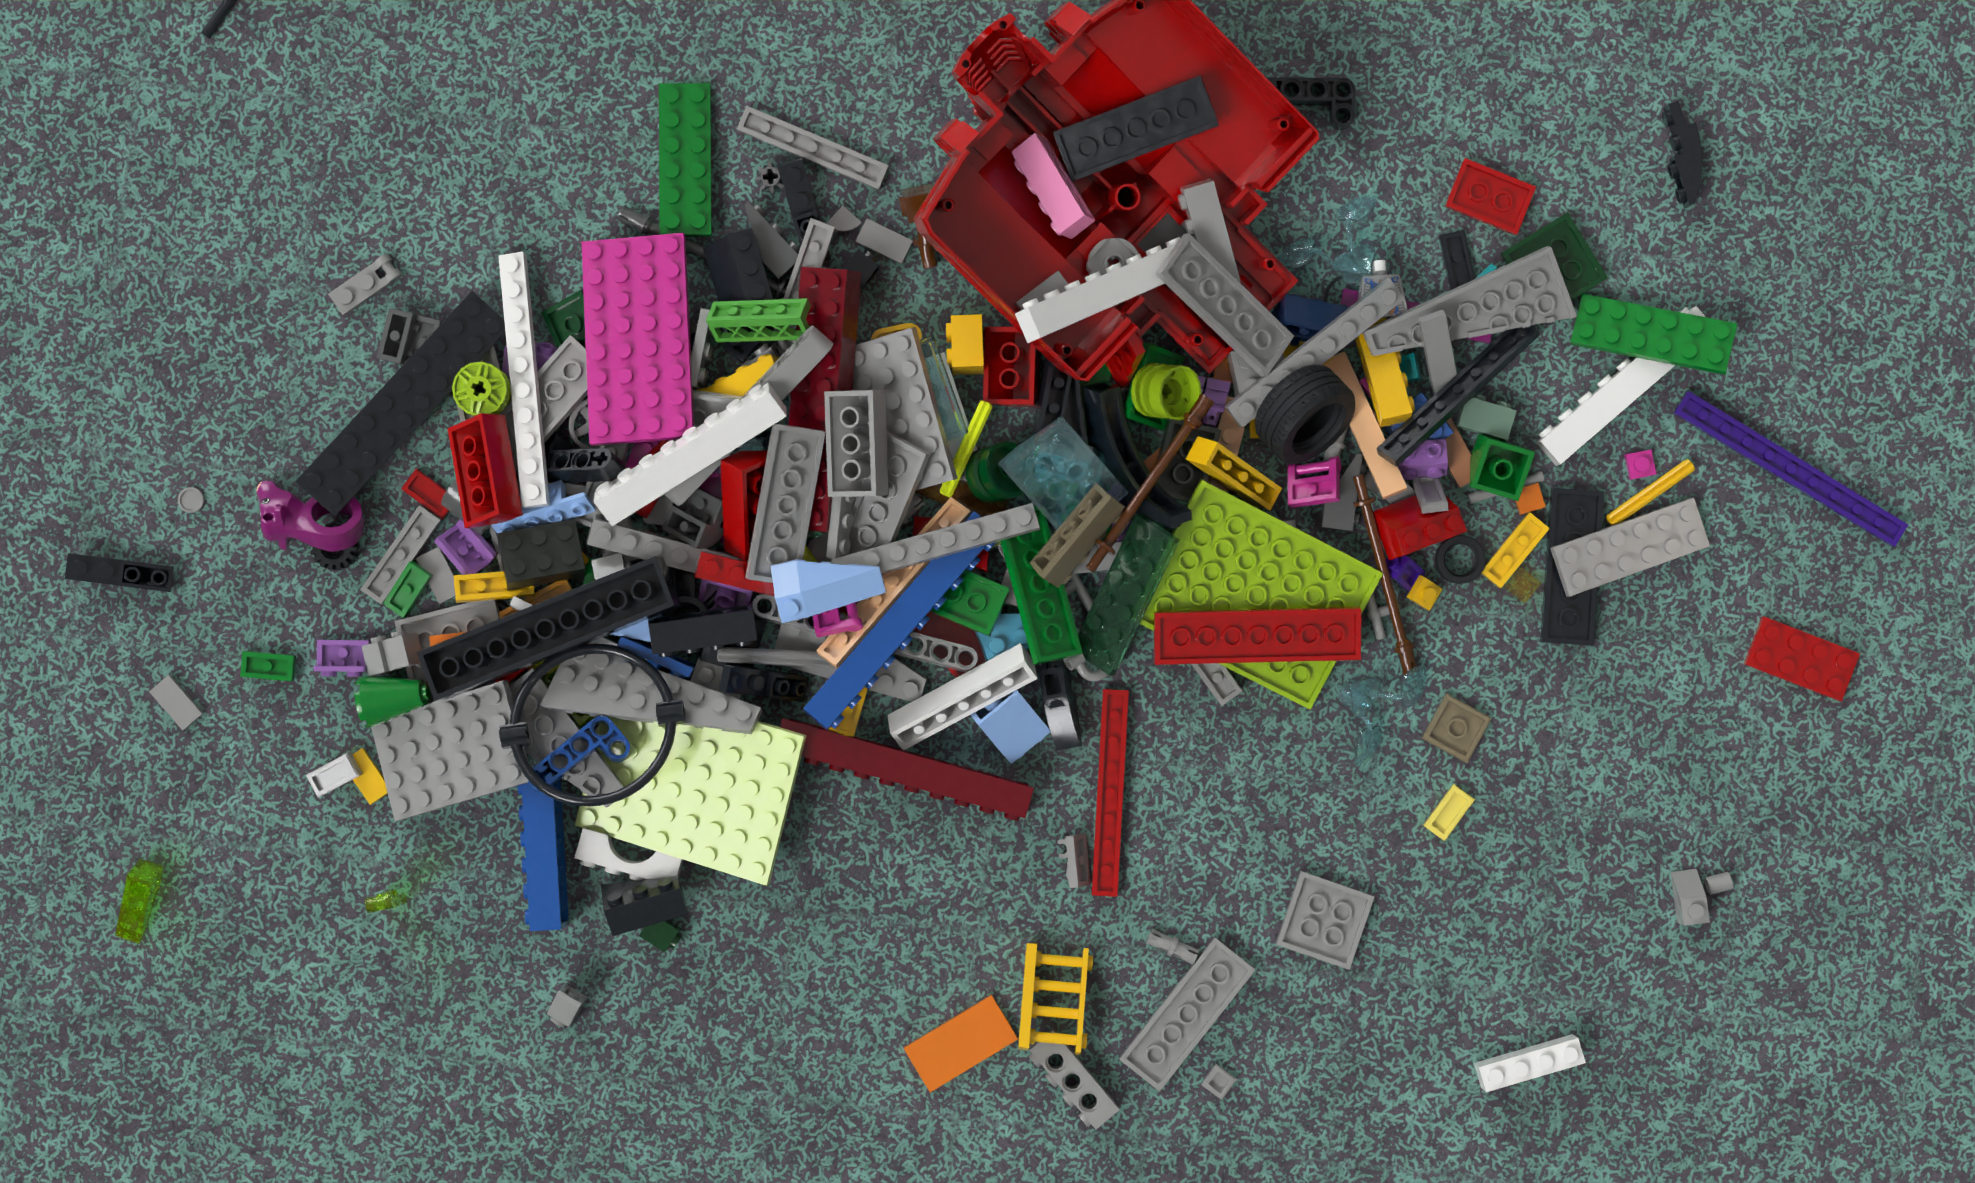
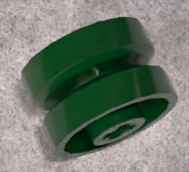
(987, 478)

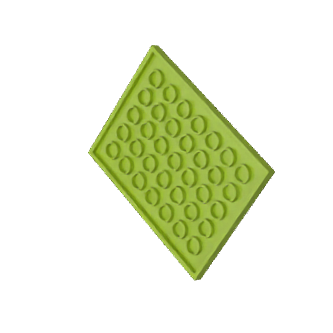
(1251, 560)

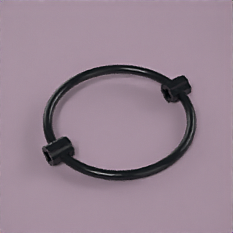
(517, 734)

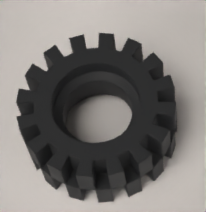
(336, 563)

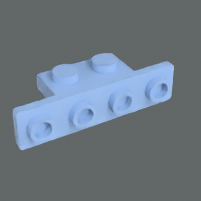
(560, 509)

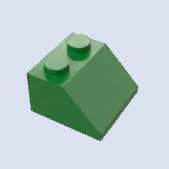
(1499, 467)

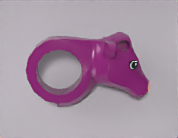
(287, 517)

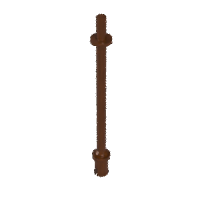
(1192, 420)
(1404, 646)

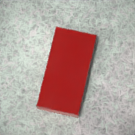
(426, 492)

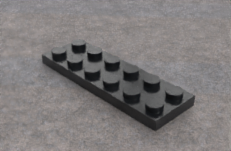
(1136, 128)
(1569, 618)

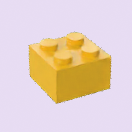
(967, 344)

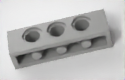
(1092, 1115)

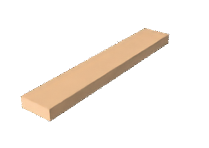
(1367, 431)

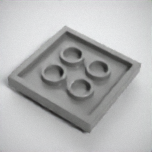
(1324, 920)

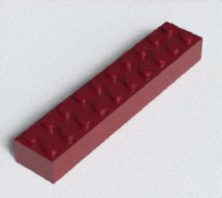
(834, 312)
(913, 771)

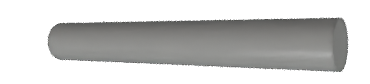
(1482, 495)

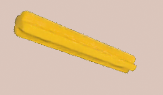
(1650, 492)

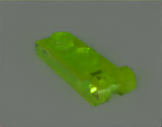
(384, 900)

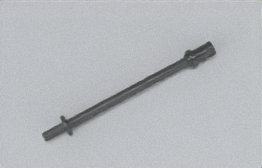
(645, 224)

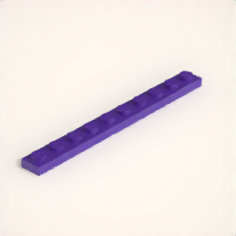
(1790, 469)

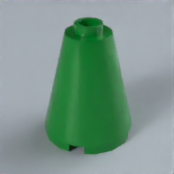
(388, 698)

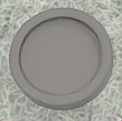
(191, 500)

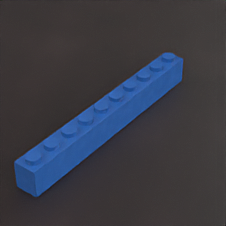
(889, 634)

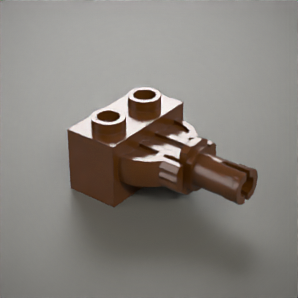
(910, 204)

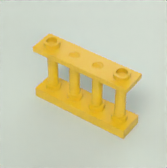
(1032, 1010)

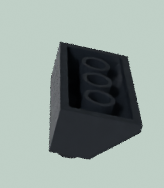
(738, 270)

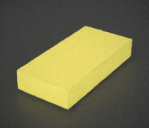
(1448, 812)

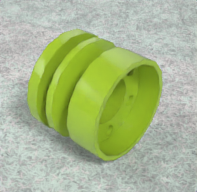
(495, 382)
(1165, 390)

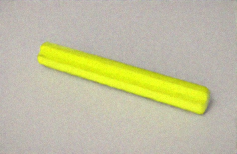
(967, 445)

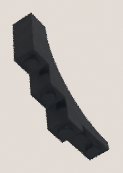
(1110, 434)

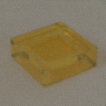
(1522, 585)

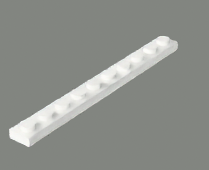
(524, 380)

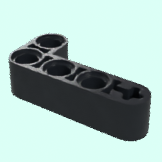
(1329, 96)
(579, 464)

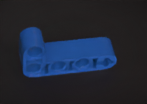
(575, 757)

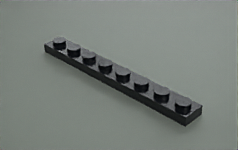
(1456, 394)

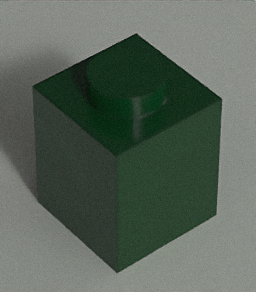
(662, 935)

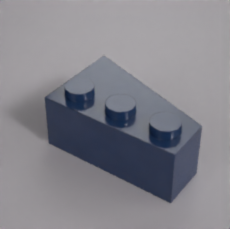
(1306, 316)

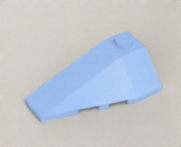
(816, 587)

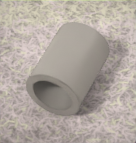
(1718, 883)

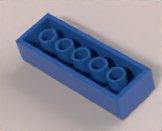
(544, 859)

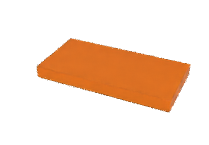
(960, 1043)

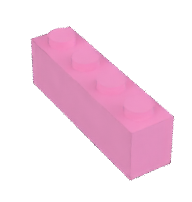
(1052, 186)

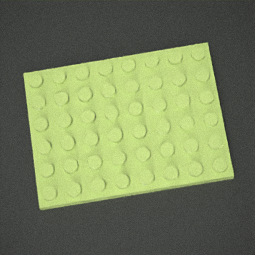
(711, 802)

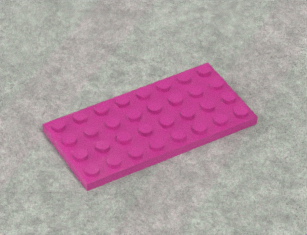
(637, 339)

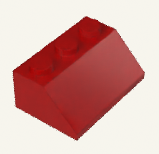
(1010, 368)
(1408, 530)

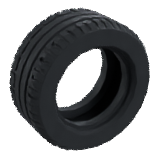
(1305, 413)

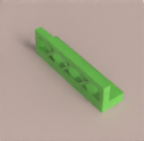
(757, 315)

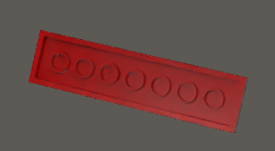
(1257, 635)

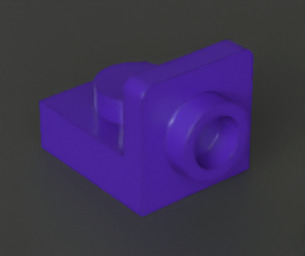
(1404, 571)

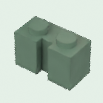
(1486, 418)

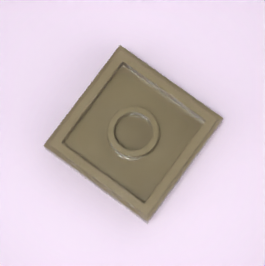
(1456, 728)

